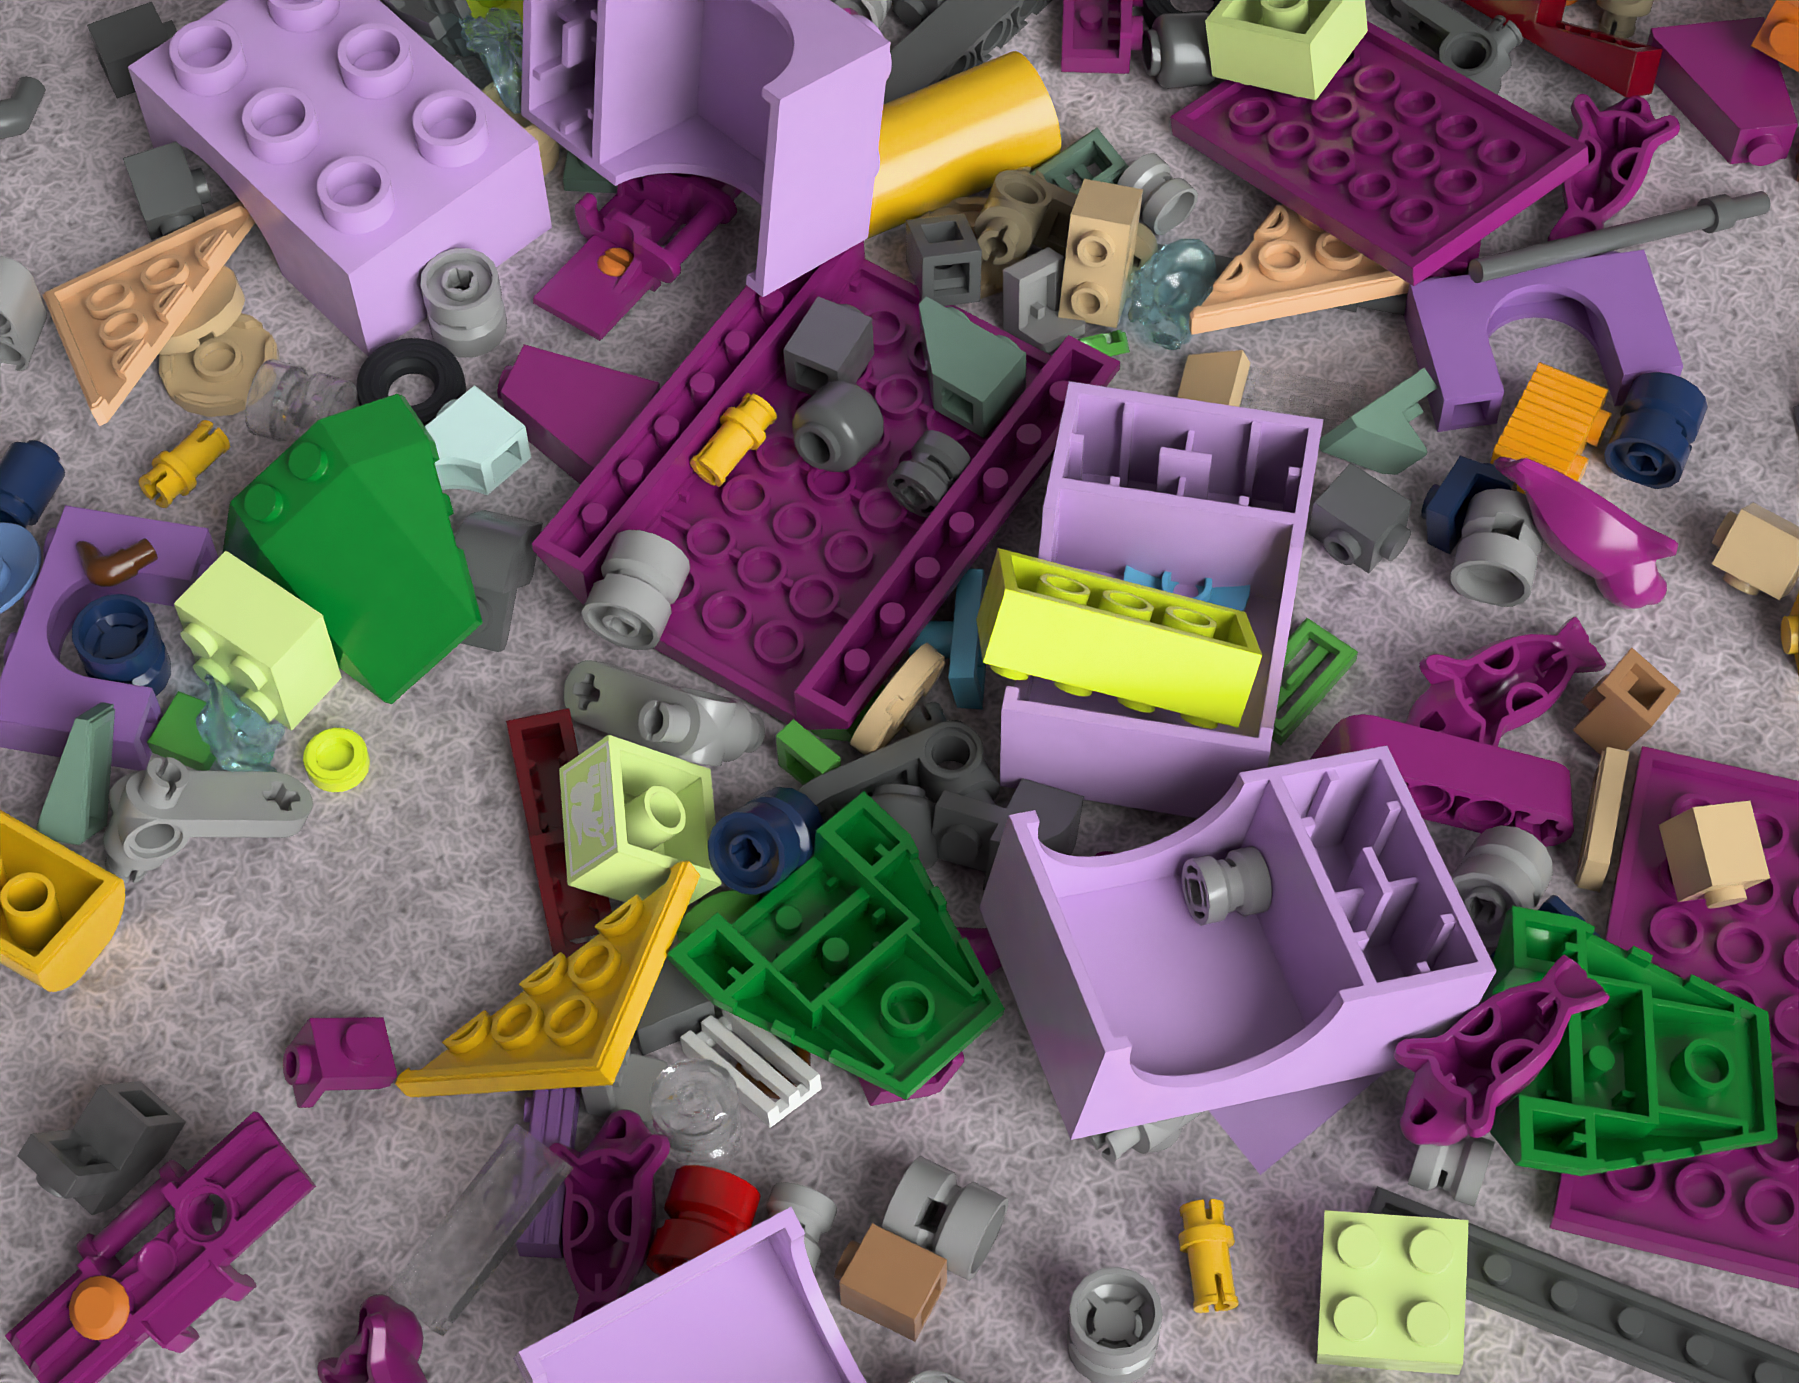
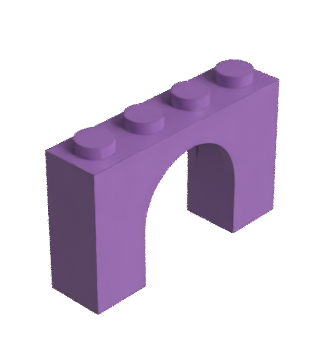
(1601, 296)
(44, 696)

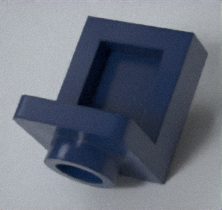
(1447, 503)

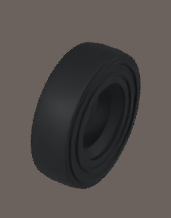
(412, 357)

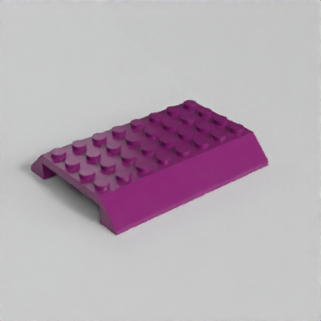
(796, 572)

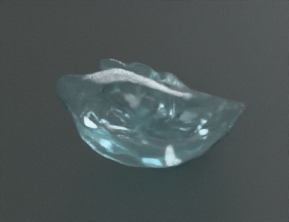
(499, 44)
(1169, 289)
(236, 732)

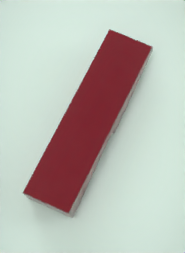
(1611, 60)
(539, 749)

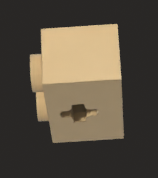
(1100, 252)

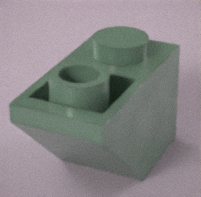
(968, 368)

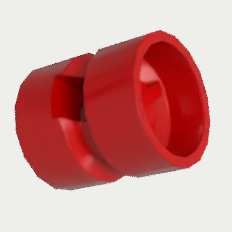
(704, 1211)

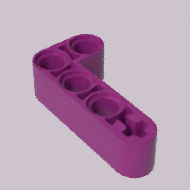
(1464, 779)

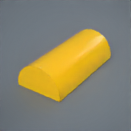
(960, 137)
(52, 907)

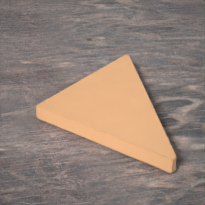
(1291, 272)
(130, 307)

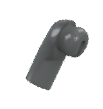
(20, 109)

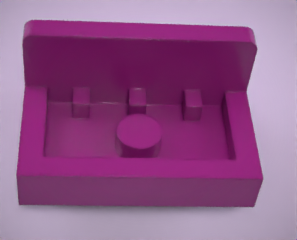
(1100, 35)

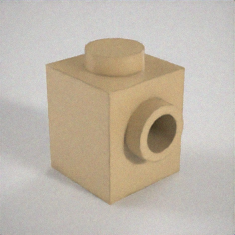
(1758, 551)
(1714, 853)

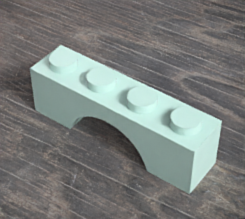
(477, 443)

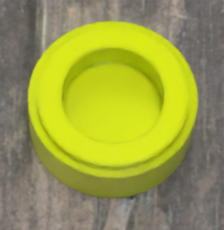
(336, 759)

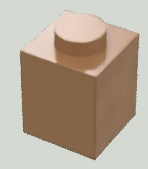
(891, 1281)

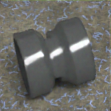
(929, 474)

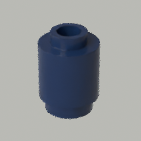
(28, 481)

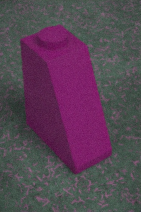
(1727, 88)
(572, 406)

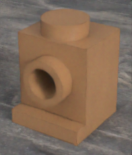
(1625, 704)

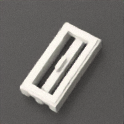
(771, 1049)

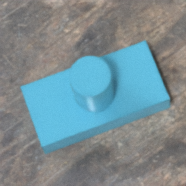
(960, 642)

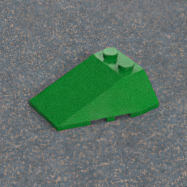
(365, 540)
(851, 958)
(1641, 1079)

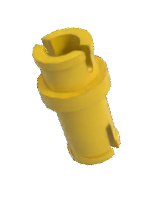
(740, 431)
(177, 470)
(1207, 1246)

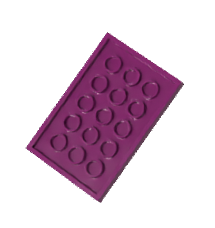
(1388, 155)

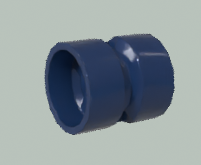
(1656, 430)
(121, 642)
(764, 840)

